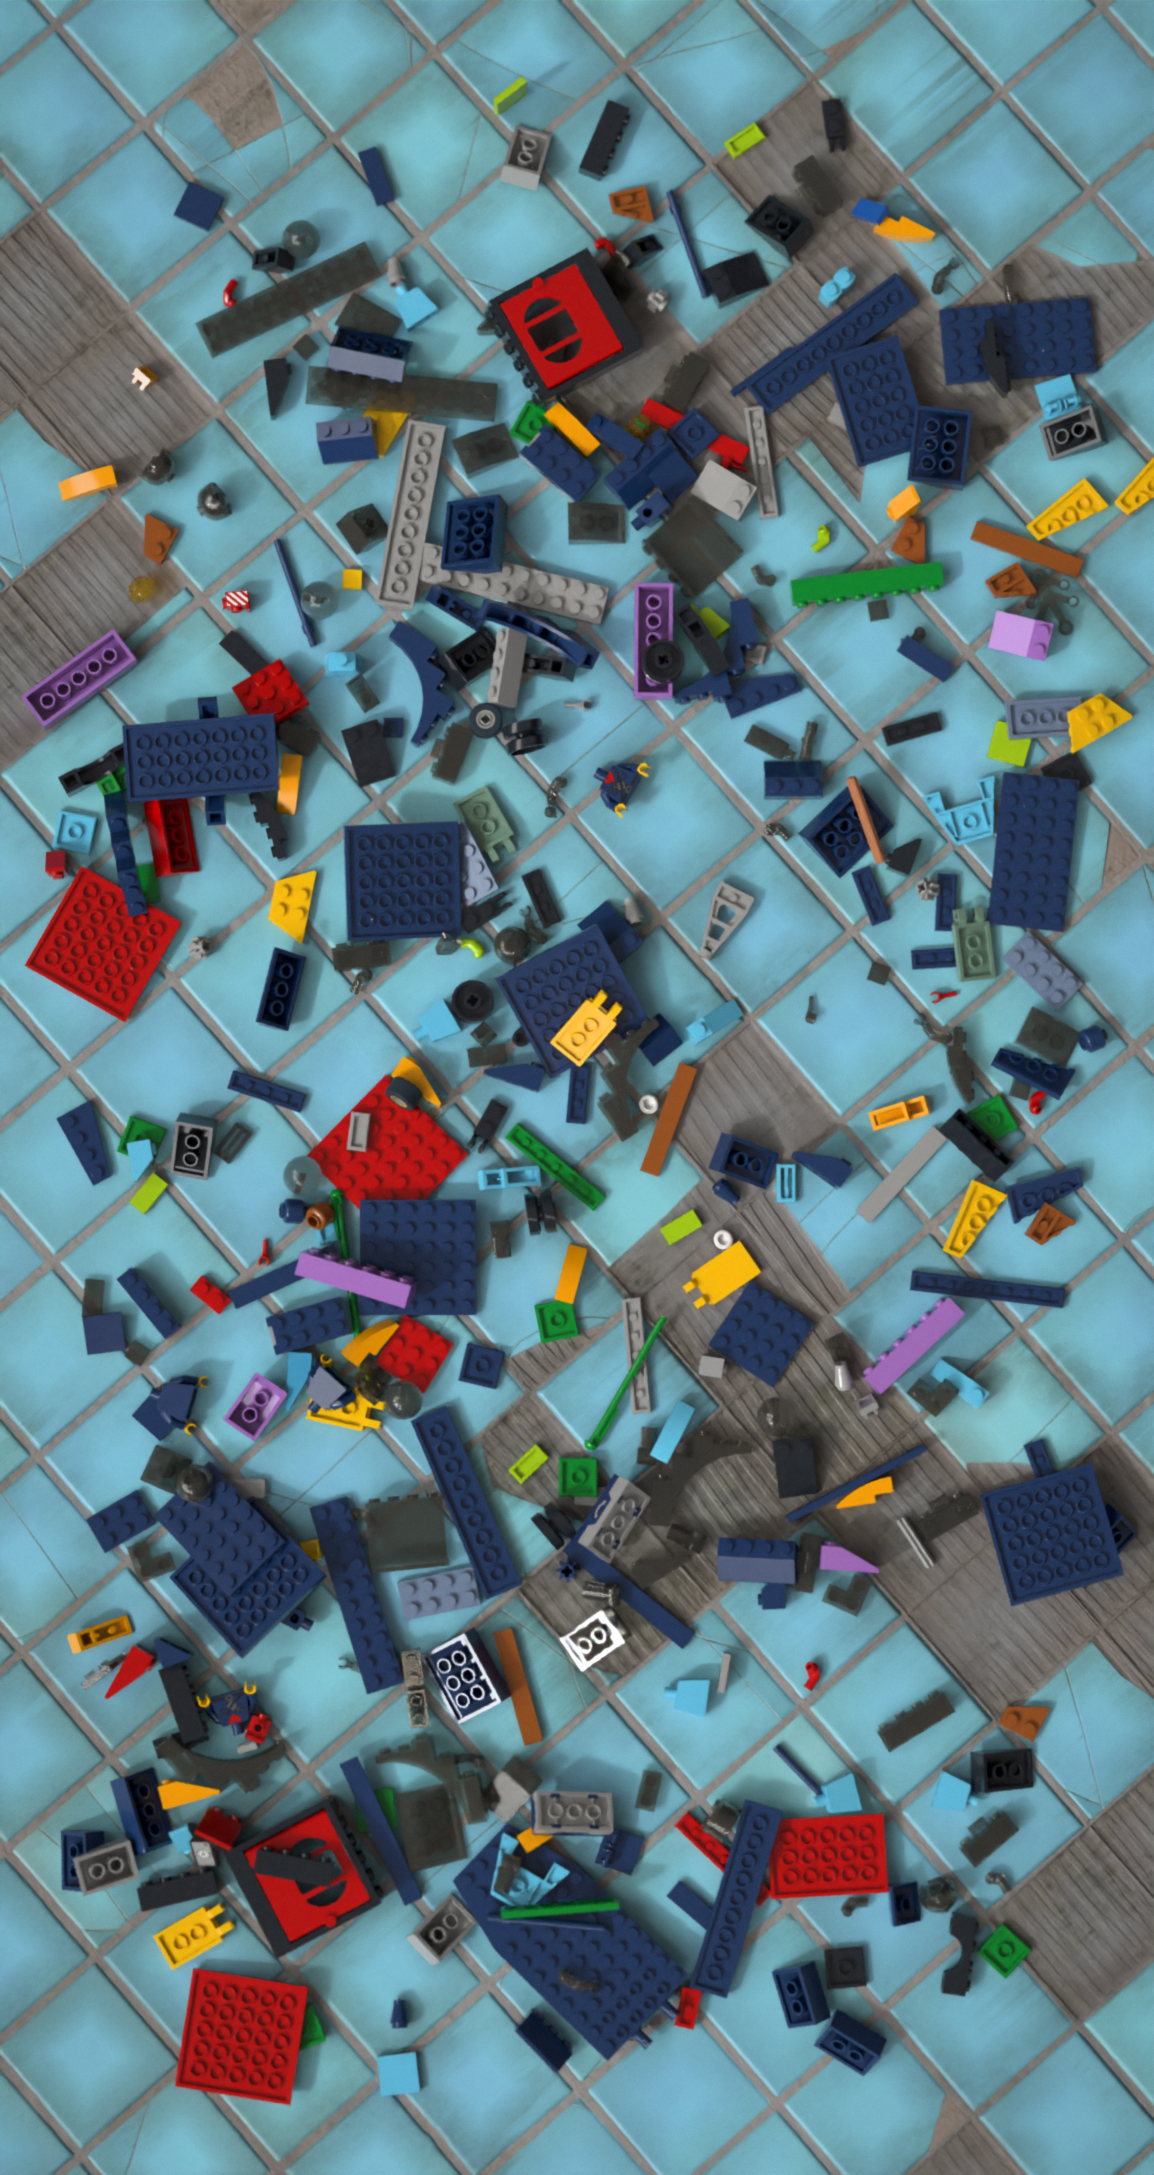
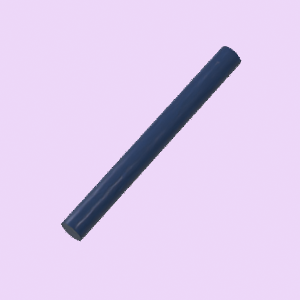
(740, 387)
(797, 1769)

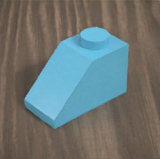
(140, 1156)
(181, 1836)

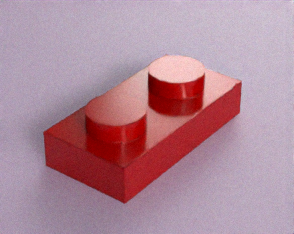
(210, 1295)
(688, 2007)

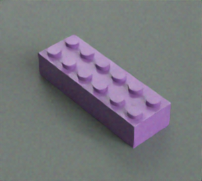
(651, 622)
(79, 679)
(356, 1277)
(913, 1345)

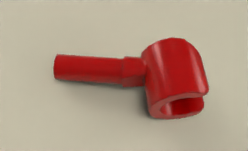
(727, 462)
(943, 996)
(264, 1253)

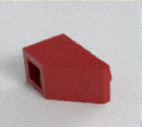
(56, 864)

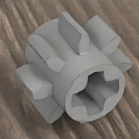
(657, 300)
(927, 888)
(199, 947)

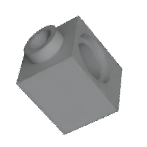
(712, 1367)

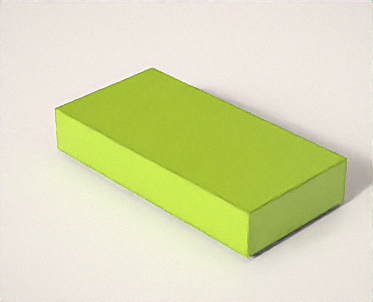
(744, 140)
(148, 1193)
(681, 1227)
(528, 1463)

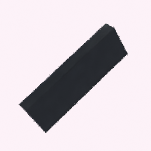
(242, 653)
(911, 729)
(541, 899)

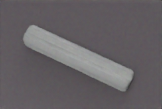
(915, 1542)

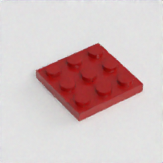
(271, 692)
(414, 1353)

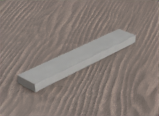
(761, 462)
(901, 1174)
(634, 1342)

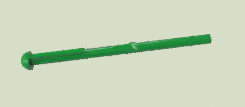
(342, 1235)
(611, 1411)

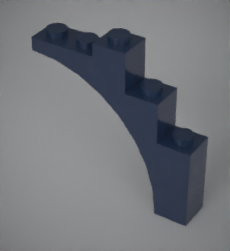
(542, 629)
(741, 637)
(435, 704)
(214, 805)
(124, 853)

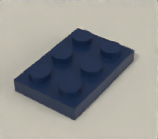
(120, 1521)

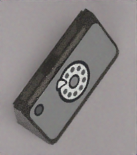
(204, 1851)

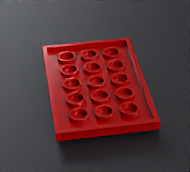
(828, 1856)

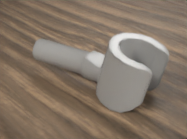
(579, 705)

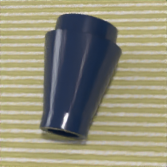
(725, 1191)
(399, 2015)

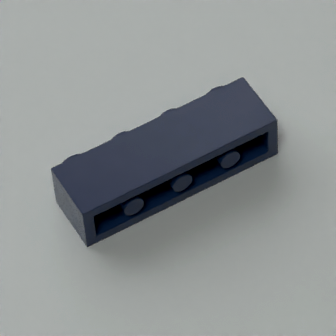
(149, 1303)

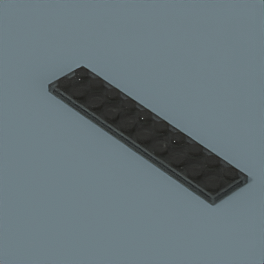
(288, 299)
(413, 396)

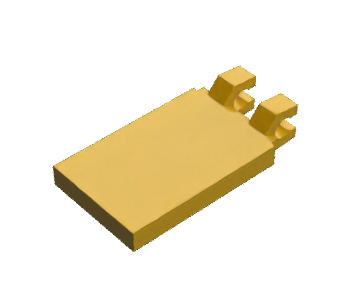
(586, 1028)
(723, 1275)
(352, 1416)
(192, 1935)

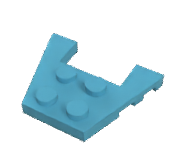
(968, 821)
(526, 1887)

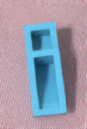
(509, 1178)
(672, 1431)

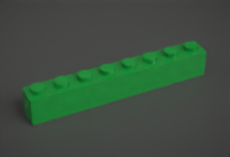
(866, 584)

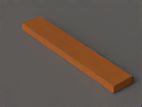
(1026, 549)
(668, 1119)
(518, 1686)

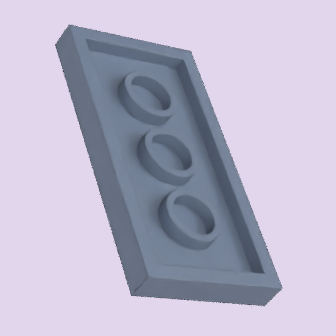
(1039, 717)
(475, 872)
(1042, 971)
(438, 1593)

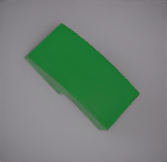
(113, 783)

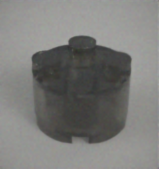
(721, 1820)

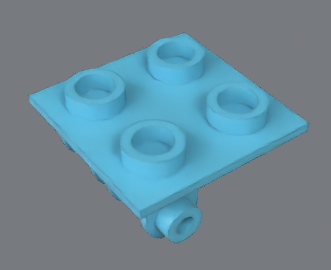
(1058, 397)

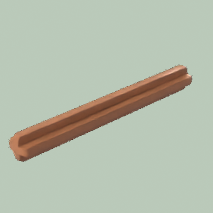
(865, 819)

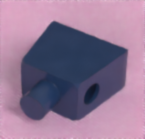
(659, 509)
(300, 1620)

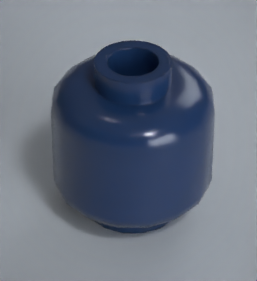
(1092, 1039)
(293, 1211)

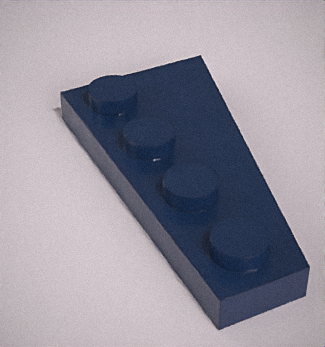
(760, 692)
(1042, 1076)
(83, 1135)
(1030, 1195)

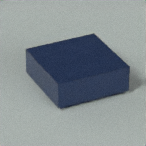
(392, 727)

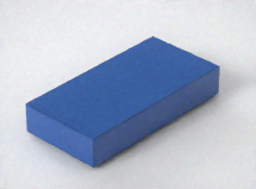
(870, 211)

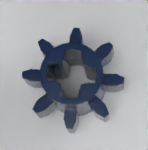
(564, 1574)

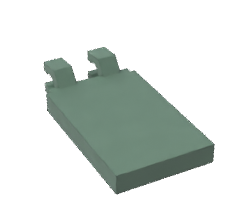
(486, 822)
(973, 946)

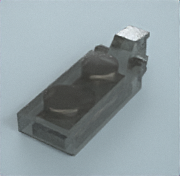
(769, 743)

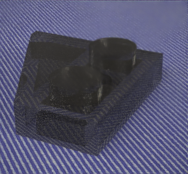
(105, 1667)

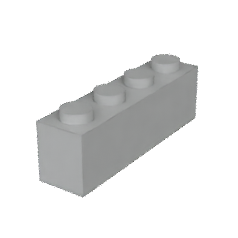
(507, 668)

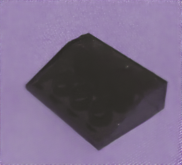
(430, 1826)

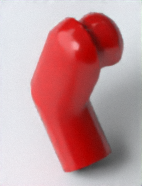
(606, 244)
(227, 293)
(1035, 1102)
(814, 1675)

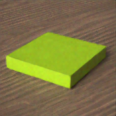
(510, 96)
(1005, 750)

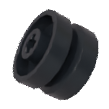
(669, 671)
(524, 737)
(472, 990)
(539, 1213)
(556, 1523)

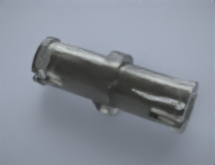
(808, 741)

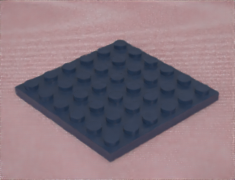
(402, 880)
(557, 983)
(425, 1241)
(1052, 1534)
(262, 1601)

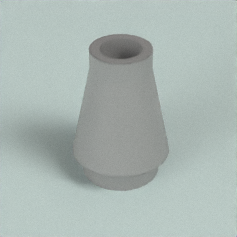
(395, 273)
(632, 912)
(843, 1378)

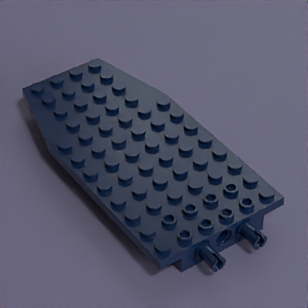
(627, 1961)

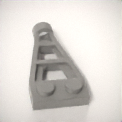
(732, 898)

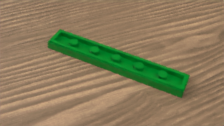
(555, 1167)
(559, 1908)

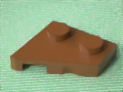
(632, 204)
(157, 539)
(911, 542)
(1010, 583)
(1048, 1224)
(1024, 1720)

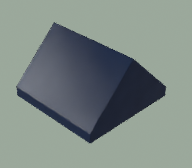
(660, 1042)
(170, 1653)
(903, 1903)

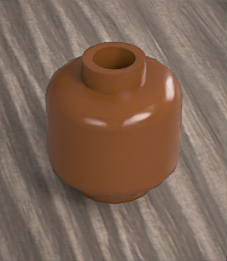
(319, 1216)

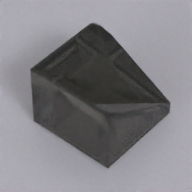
(447, 944)

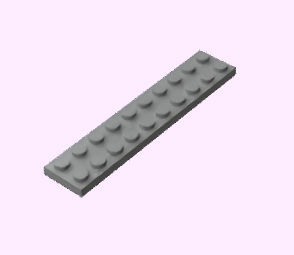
(410, 515)
(520, 585)

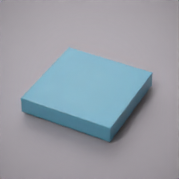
(74, 832)
(398, 2073)

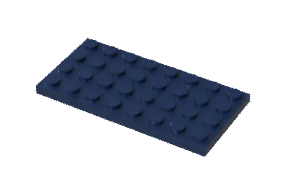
(1033, 337)
(201, 758)
(1033, 852)

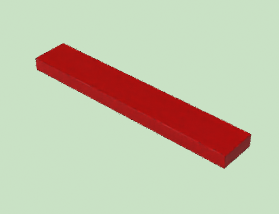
(668, 418)
(712, 1848)

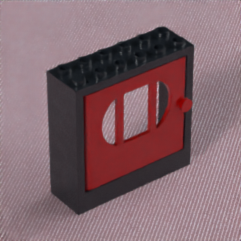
(594, 311)
(289, 1904)

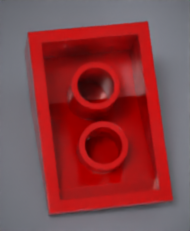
(135, 1665)
(219, 1827)

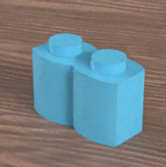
(833, 289)

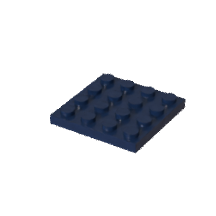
(761, 1333)

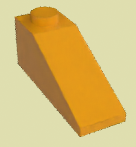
(903, 504)
(412, 1072)
(99, 1634)
(178, 1793)

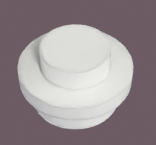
(648, 1104)
(723, 1239)

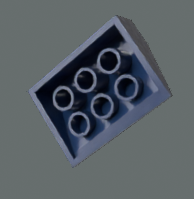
(369, 354)
(939, 447)
(475, 535)
(838, 832)
(465, 1676)

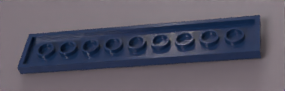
(843, 333)
(466, 1502)
(356, 1595)
(736, 1898)

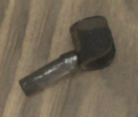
(810, 1016)

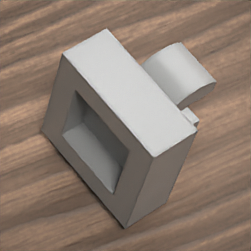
(866, 1405)

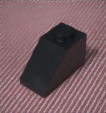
(642, 250)
(273, 260)
(903, 858)

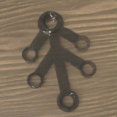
(1050, 599)

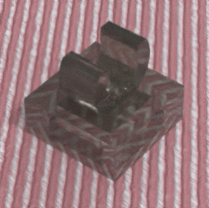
(483, 1034)

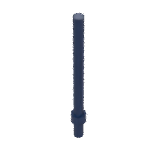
(676, 210)
(307, 627)
(548, 1923)

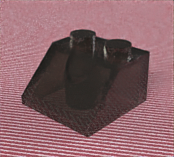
(363, 528)
(163, 1468)

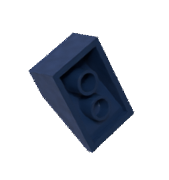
(615, 929)
(743, 1160)
(829, 1169)

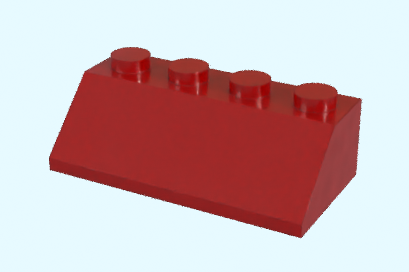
(171, 837)

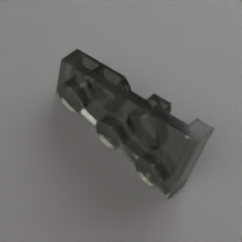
(367, 316)

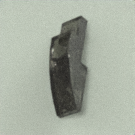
(960, 1074)
(415, 1688)

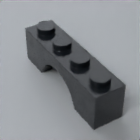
(88, 775)
(956, 1980)

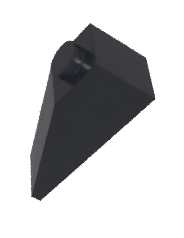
(277, 380)
(549, 667)

